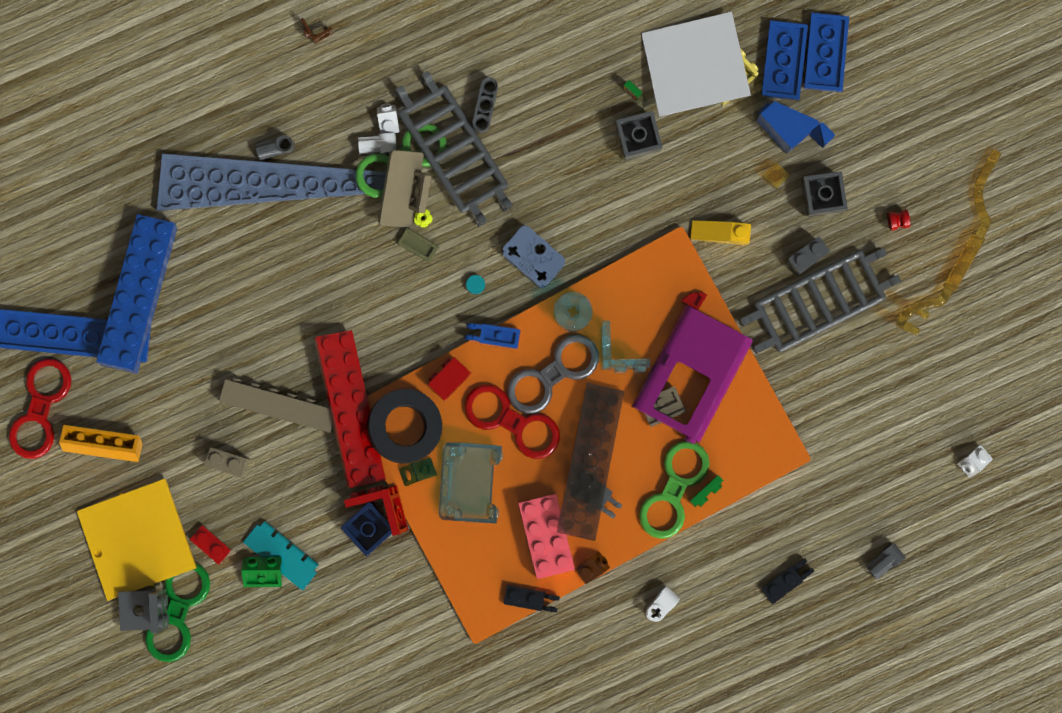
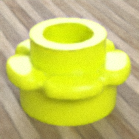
(423, 223)

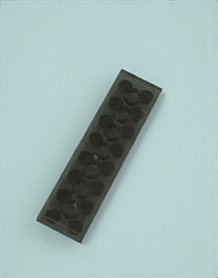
(590, 462)

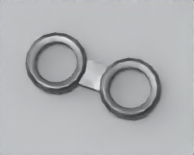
(553, 374)

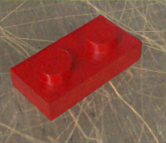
(210, 544)

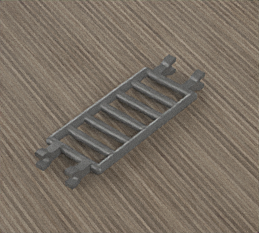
(497, 190)
(830, 321)

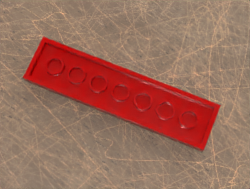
(348, 408)

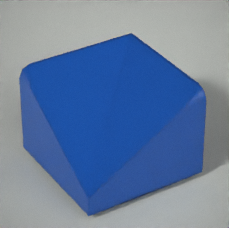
(822, 135)

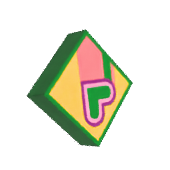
(632, 90)

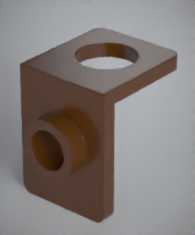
(317, 38)

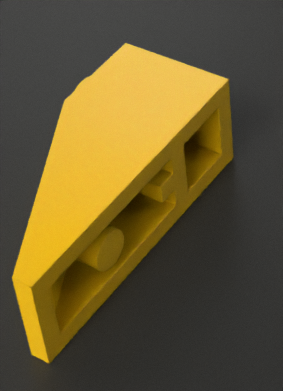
(721, 232)

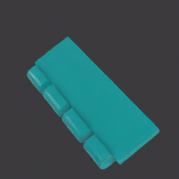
(292, 566)

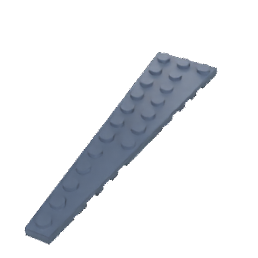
(215, 182)

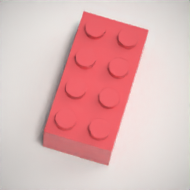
(547, 547)

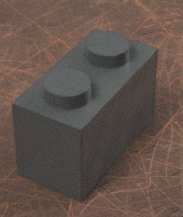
(807, 256)

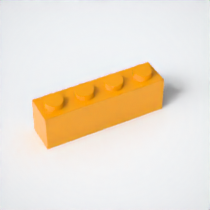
(101, 443)

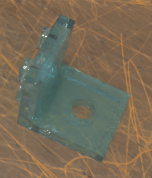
(619, 365)

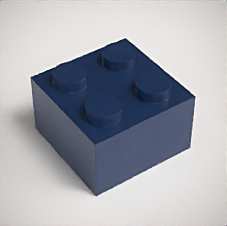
(367, 529)

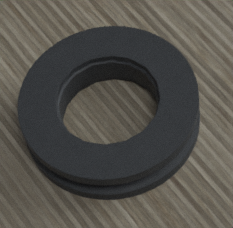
(377, 429)

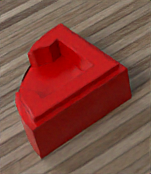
(694, 299)

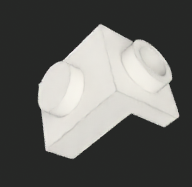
(387, 119)
(975, 461)

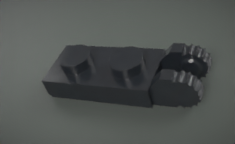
(785, 582)
(529, 599)

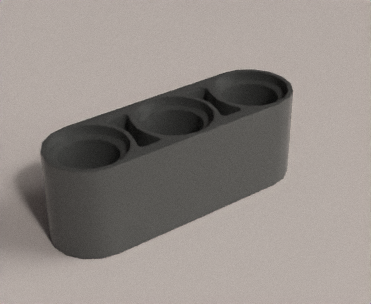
(485, 96)

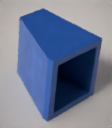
(785, 125)

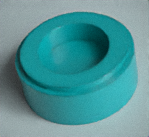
(475, 284)

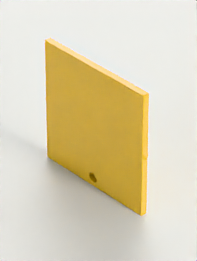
(136, 539)

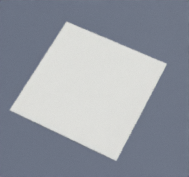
(695, 64)

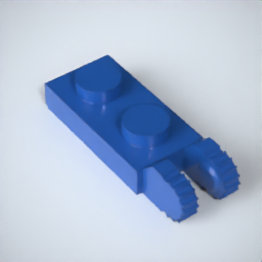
(495, 335)

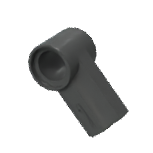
(273, 147)
(889, 558)

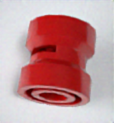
(898, 219)

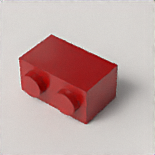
(449, 378)

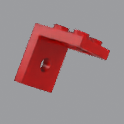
(391, 502)

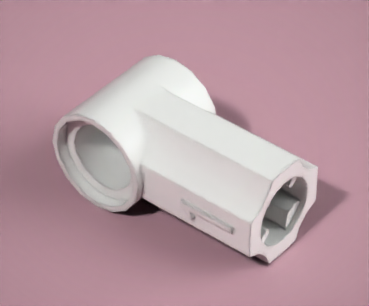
(377, 144)

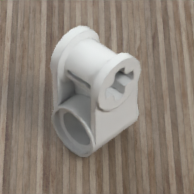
(664, 601)

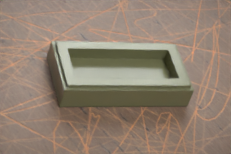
(418, 245)

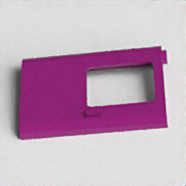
(706, 348)

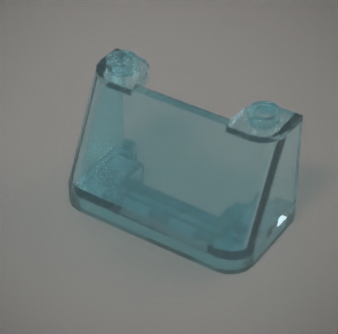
(468, 482)

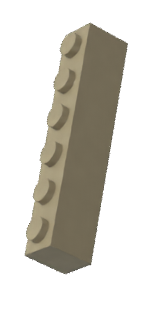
(277, 405)

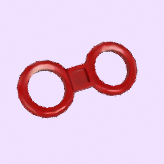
(39, 408)
(512, 421)

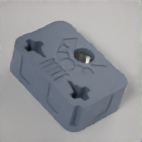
(529, 261)

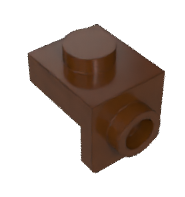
(593, 568)

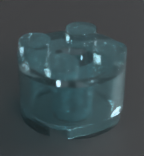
(567, 302)

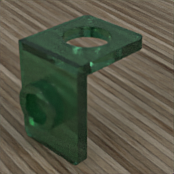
(419, 471)

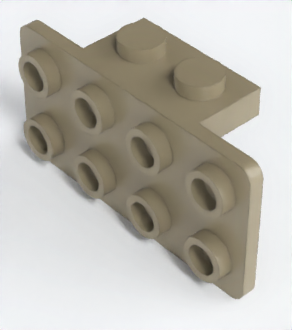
(404, 189)

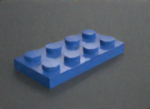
(826, 52)
(784, 60)

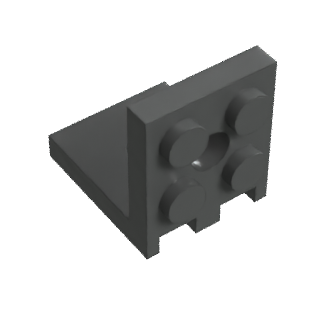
(154, 606)

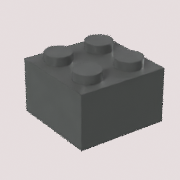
(638, 135)
(824, 194)

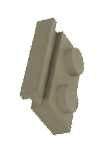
(668, 404)

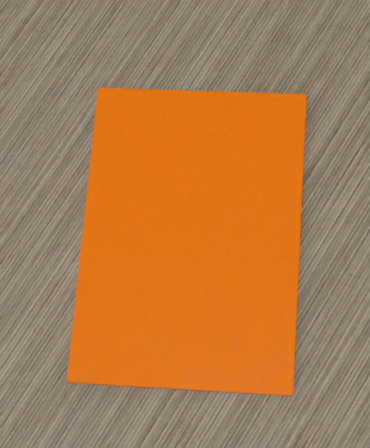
(641, 296)

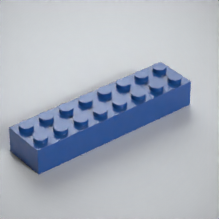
(137, 294)

